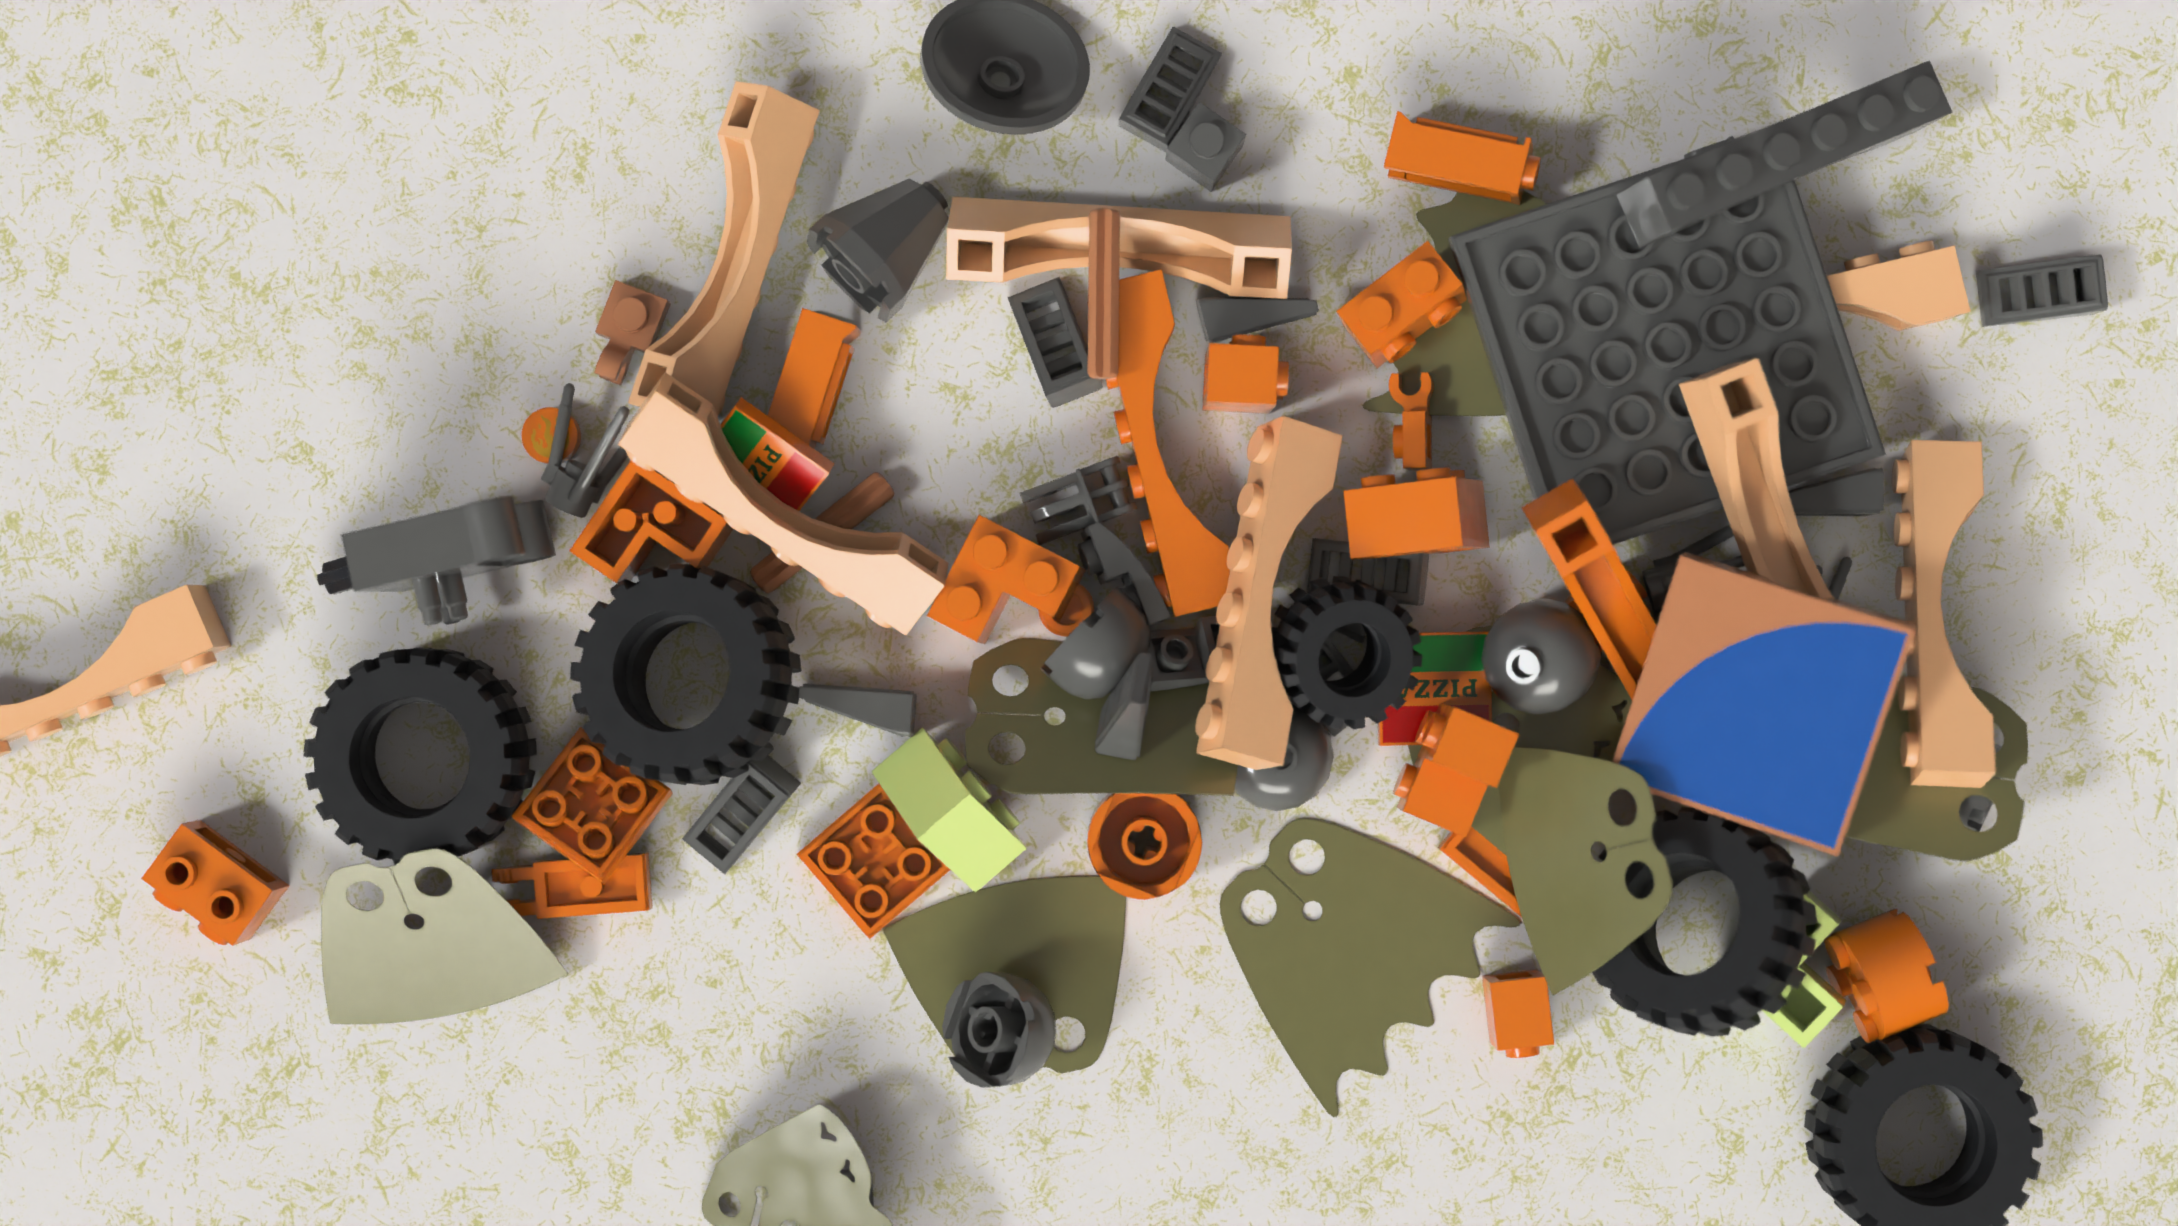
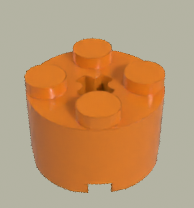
(1158, 868)
(1885, 975)

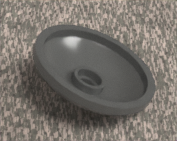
(1005, 64)

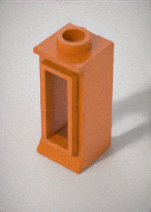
(1461, 159)
(813, 376)

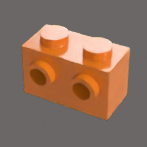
(1403, 305)
(1244, 376)
(214, 883)

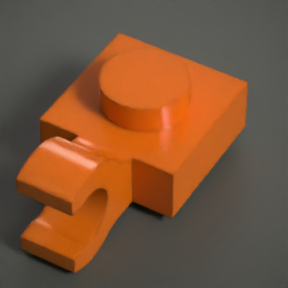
(1414, 437)

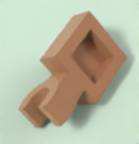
(630, 323)

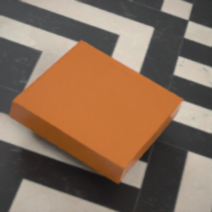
(591, 807)
(872, 862)

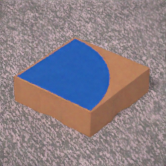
(1762, 702)

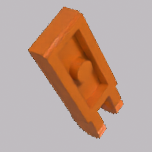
(569, 890)

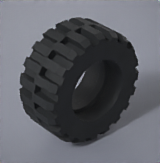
(617, 663)
(347, 761)
(1765, 947)
(1996, 1144)

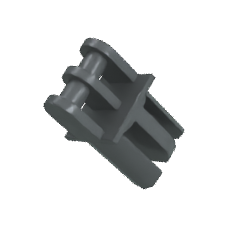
(1113, 486)

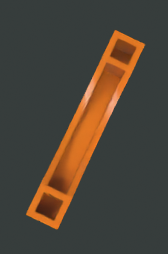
(1189, 554)
(1594, 578)

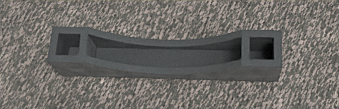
(1783, 153)

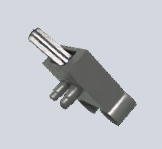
(440, 550)

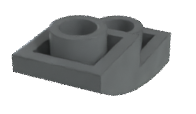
(1112, 559)
(1182, 654)

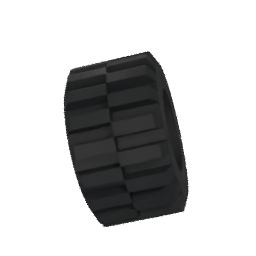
(1382, 671)

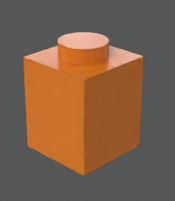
(1518, 1012)

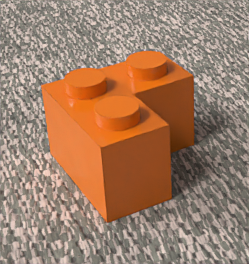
(638, 514)
(1425, 516)
(992, 569)
(1453, 767)

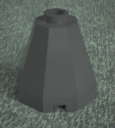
(881, 243)

